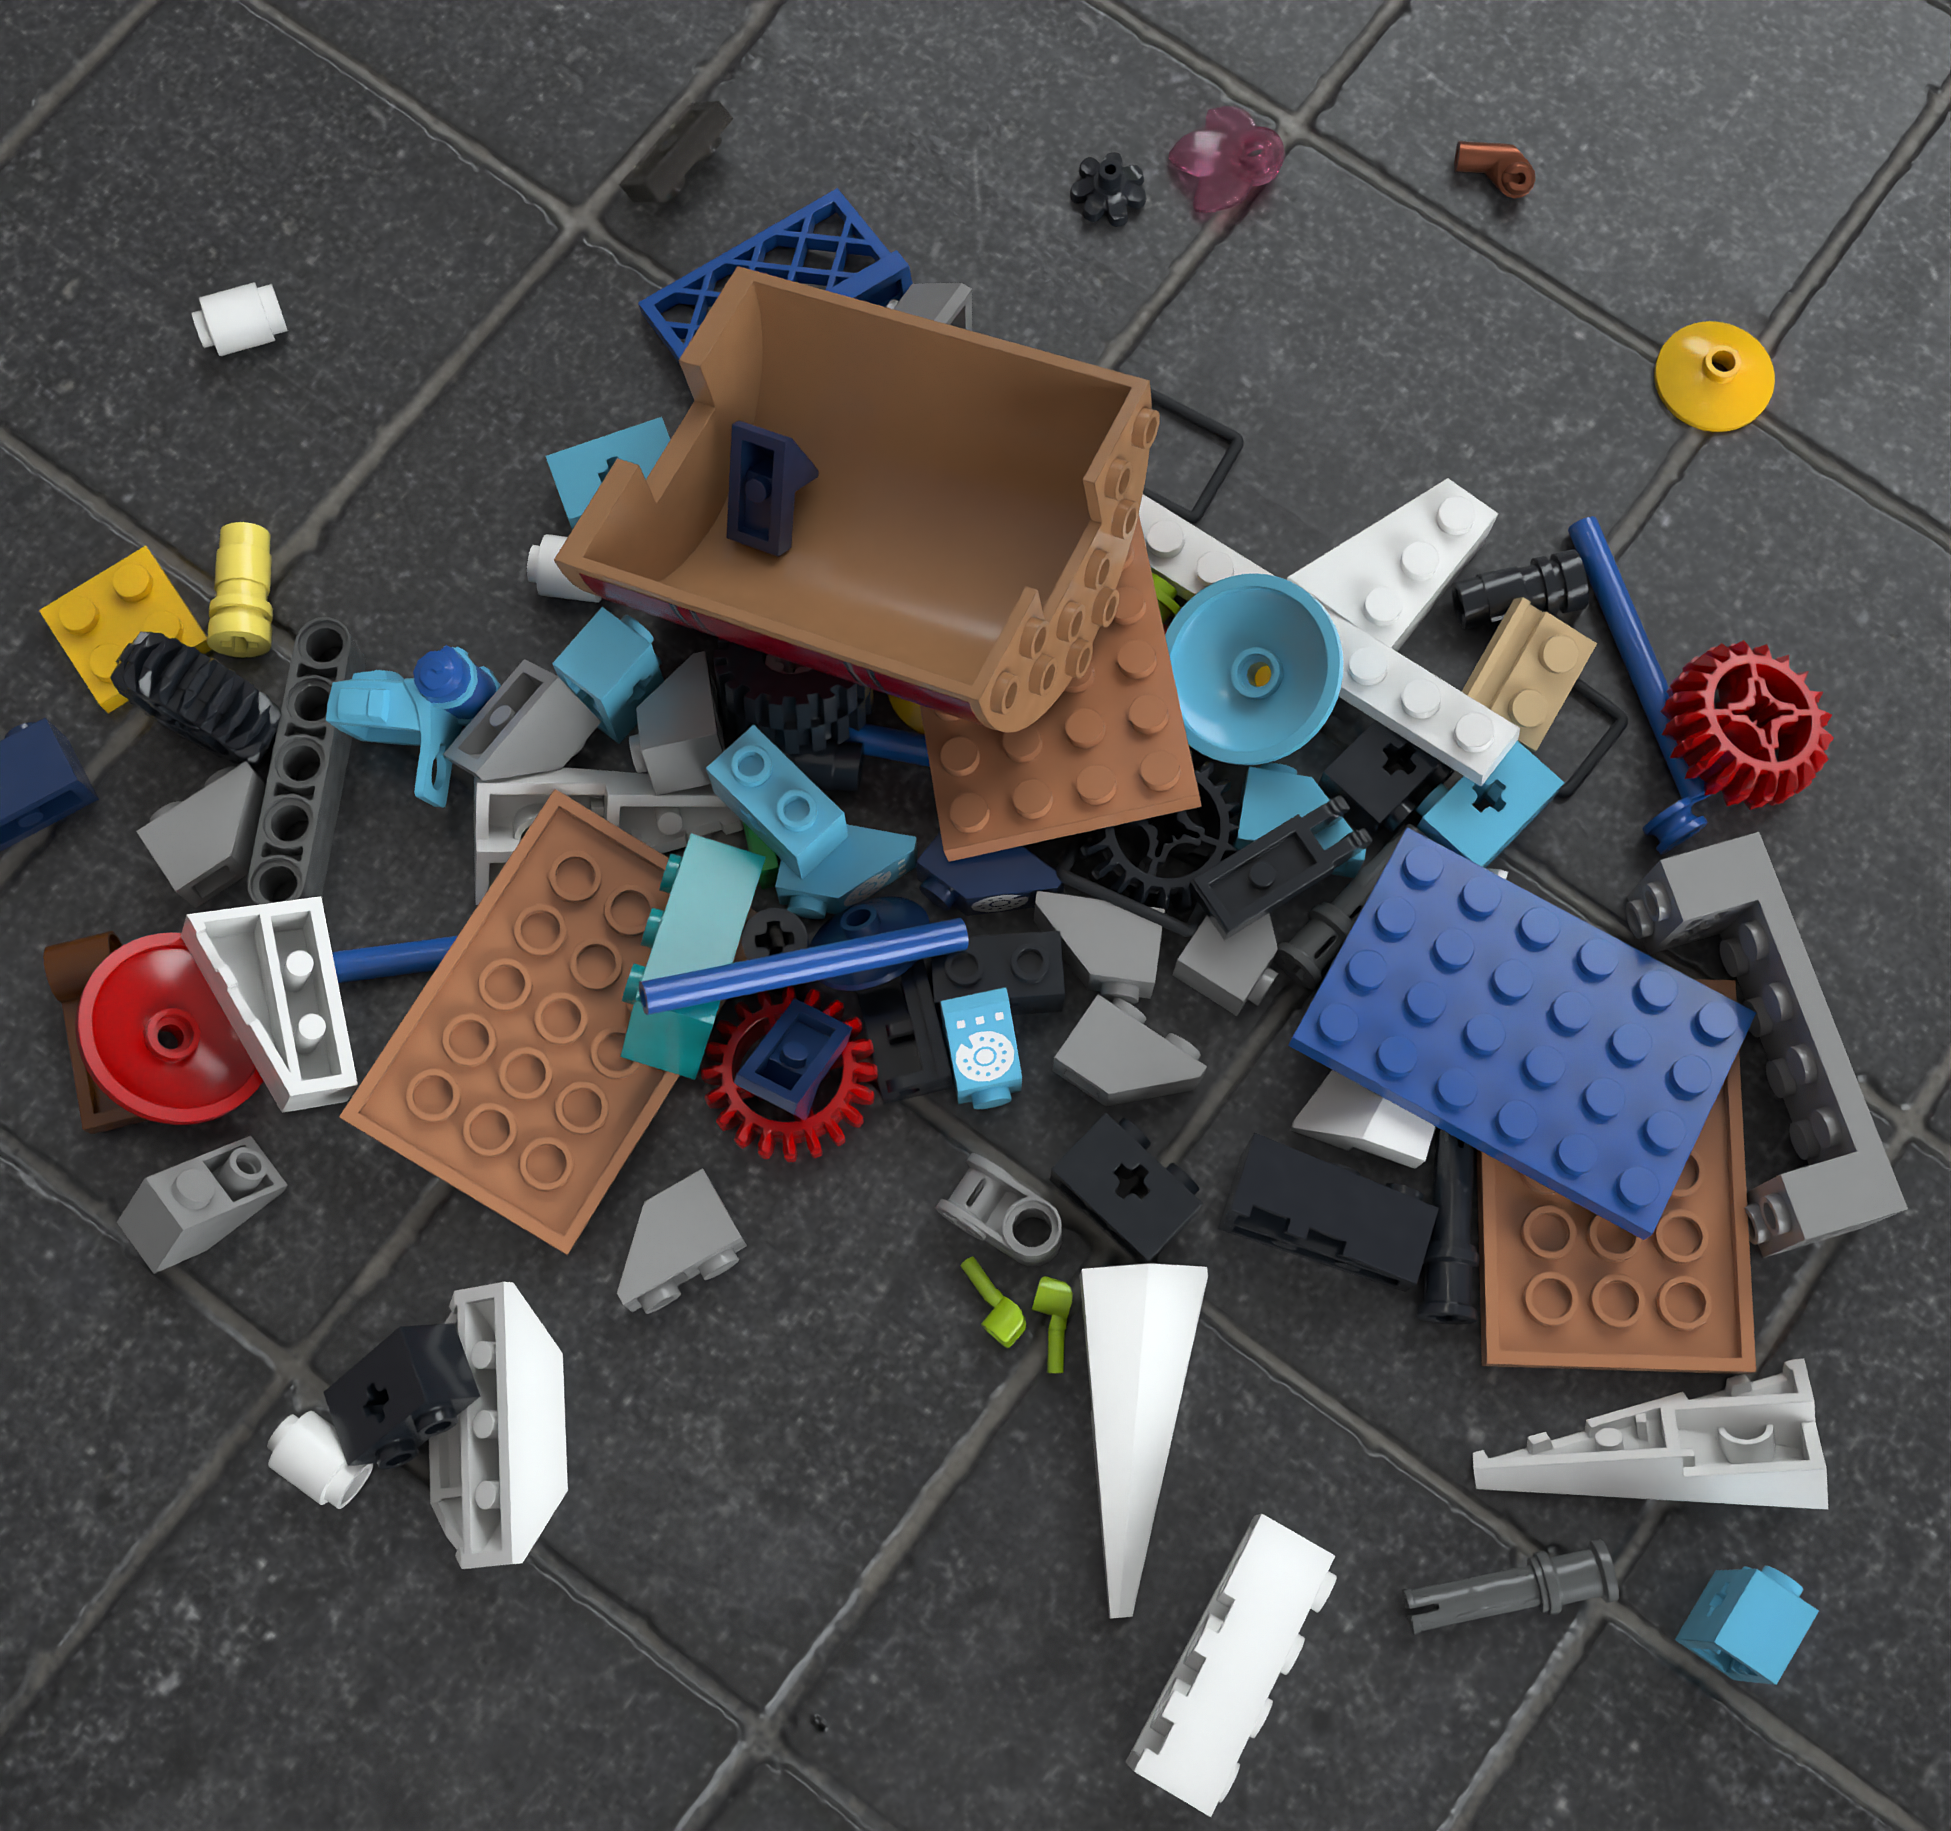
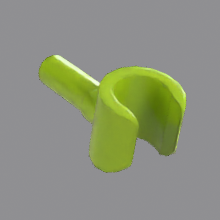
(1054, 1299)
(1006, 1319)

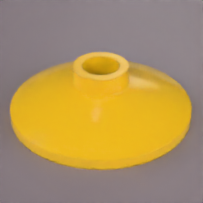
(1700, 392)

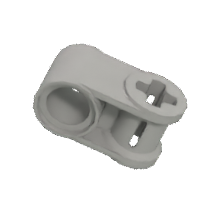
(999, 1210)

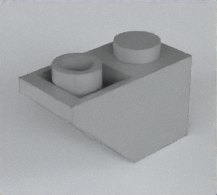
(210, 835)
(1124, 1060)
(199, 1202)
(676, 1239)

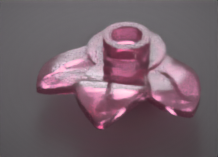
(1222, 161)

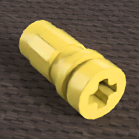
(240, 610)

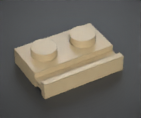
(1529, 669)

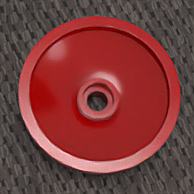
(155, 989)

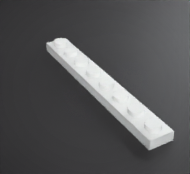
(1374, 675)

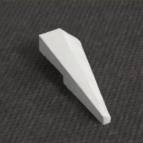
(627, 799)
(1358, 1118)
(1138, 1355)
(1726, 1447)

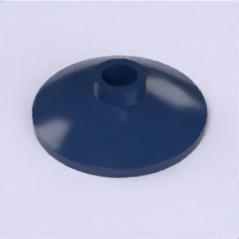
(867, 919)

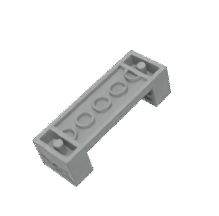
(1737, 895)

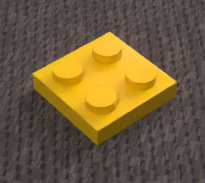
(109, 613)

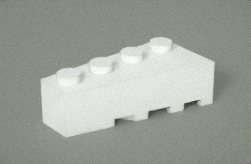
(1232, 1664)

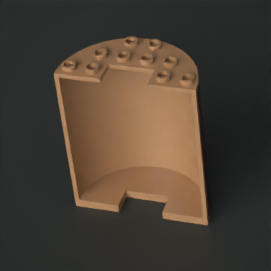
(955, 516)

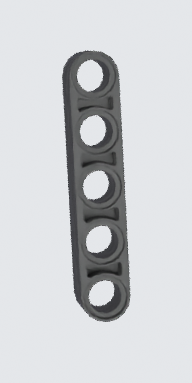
(295, 746)

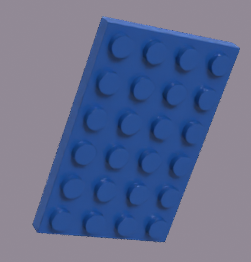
(1525, 1032)

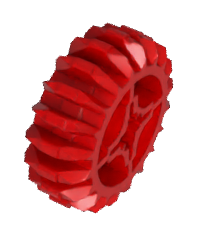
(1757, 709)
(788, 1133)

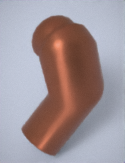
(1500, 163)

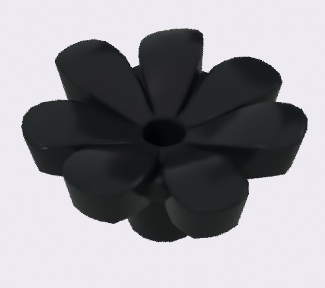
(1108, 189)

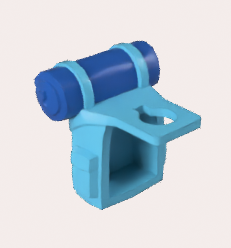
(415, 710)

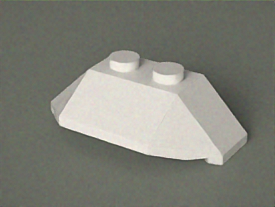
(506, 1457)

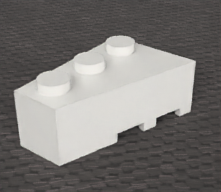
(1401, 564)
(280, 994)

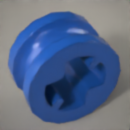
(1675, 825)

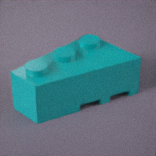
(697, 931)

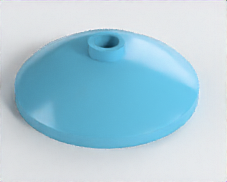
(1223, 642)

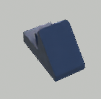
(762, 487)
(794, 1058)

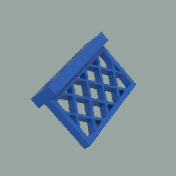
(875, 284)

